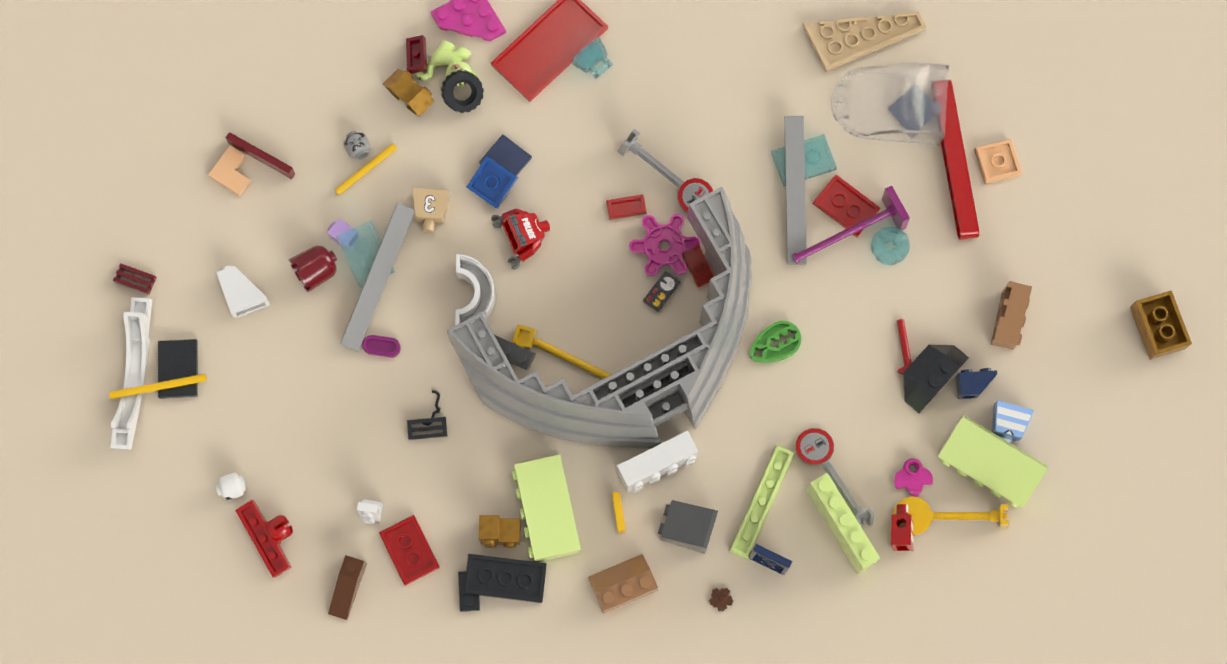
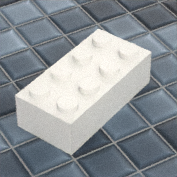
(657, 461)

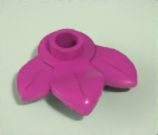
(913, 480)

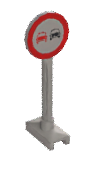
(688, 190)
(815, 449)

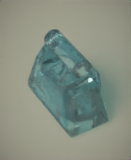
(591, 56)

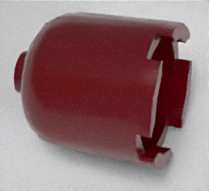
(314, 266)

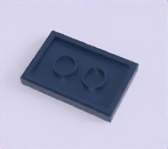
(770, 559)

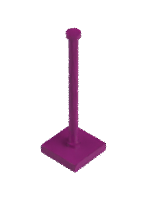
(894, 209)

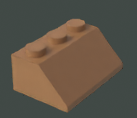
(623, 583)

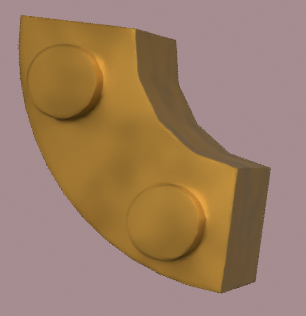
(403, 87)

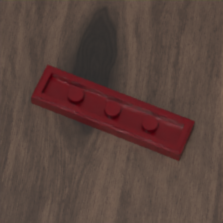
(260, 155)

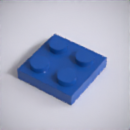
(492, 182)

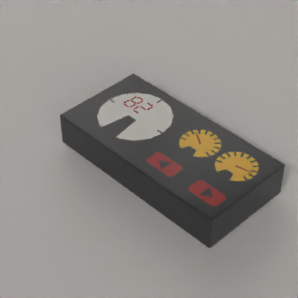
(661, 291)

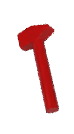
(904, 346)

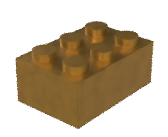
(1160, 325)

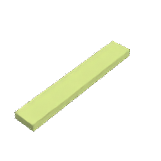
(761, 502)

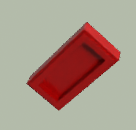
(626, 207)

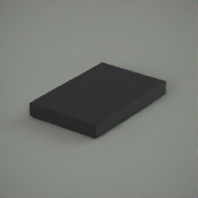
(176, 361)

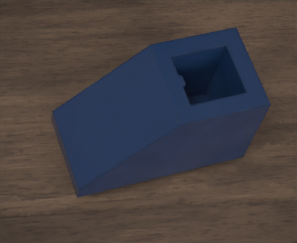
(972, 384)

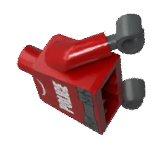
(523, 233)

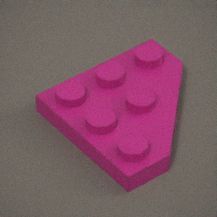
(469, 19)

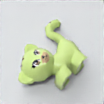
(446, 55)

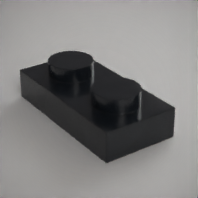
(467, 602)

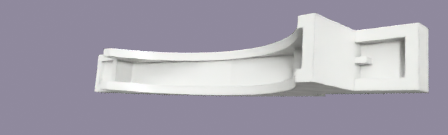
(137, 347)

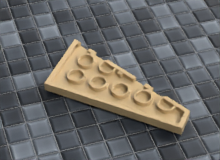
(856, 37)

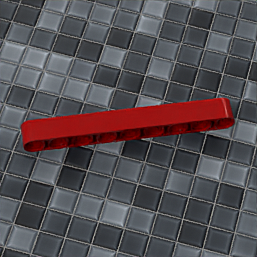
(958, 173)

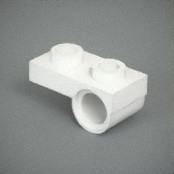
(370, 511)

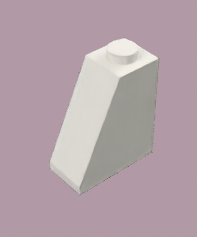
(240, 292)

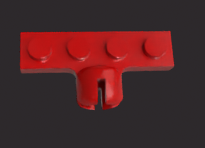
(266, 536)

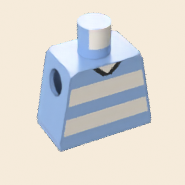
(1010, 420)

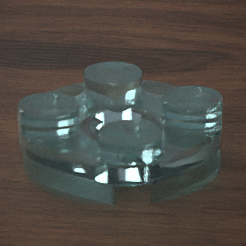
(881, 251)

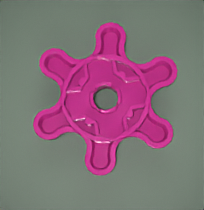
(655, 235)

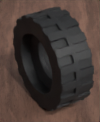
(476, 91)

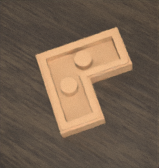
(225, 171)

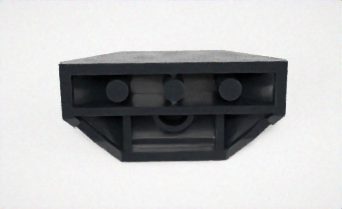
(930, 373)

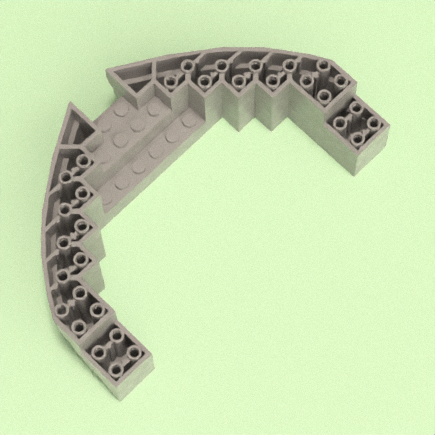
(647, 393)

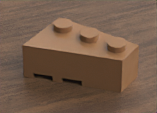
(1011, 315)

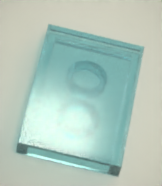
(817, 158)
(360, 249)

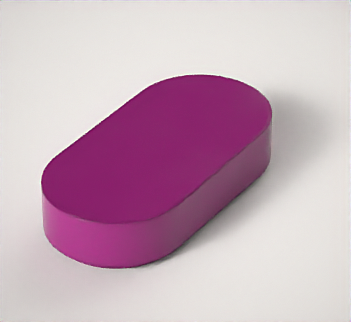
(381, 346)

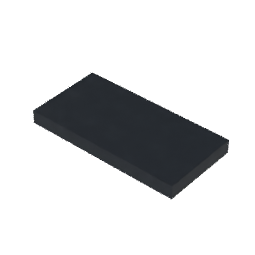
(505, 578)

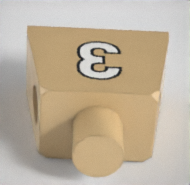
(430, 207)

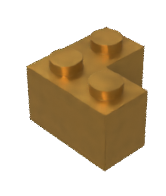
(499, 531)

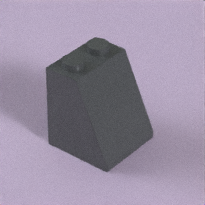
(687, 525)

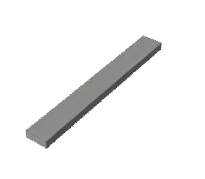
(795, 187)
(377, 277)

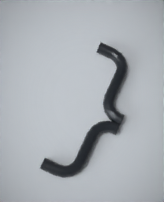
(436, 406)

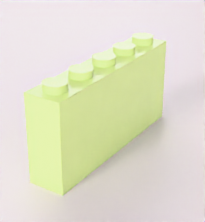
(992, 462)
(546, 508)
(842, 523)

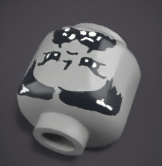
(357, 145)

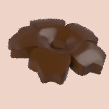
(721, 599)

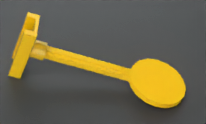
(923, 515)

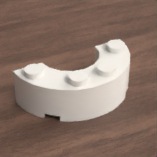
(481, 280)

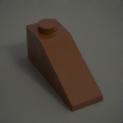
(346, 587)

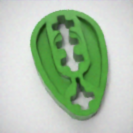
(773, 332)

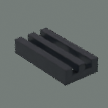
(429, 428)

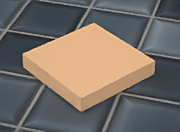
(998, 161)

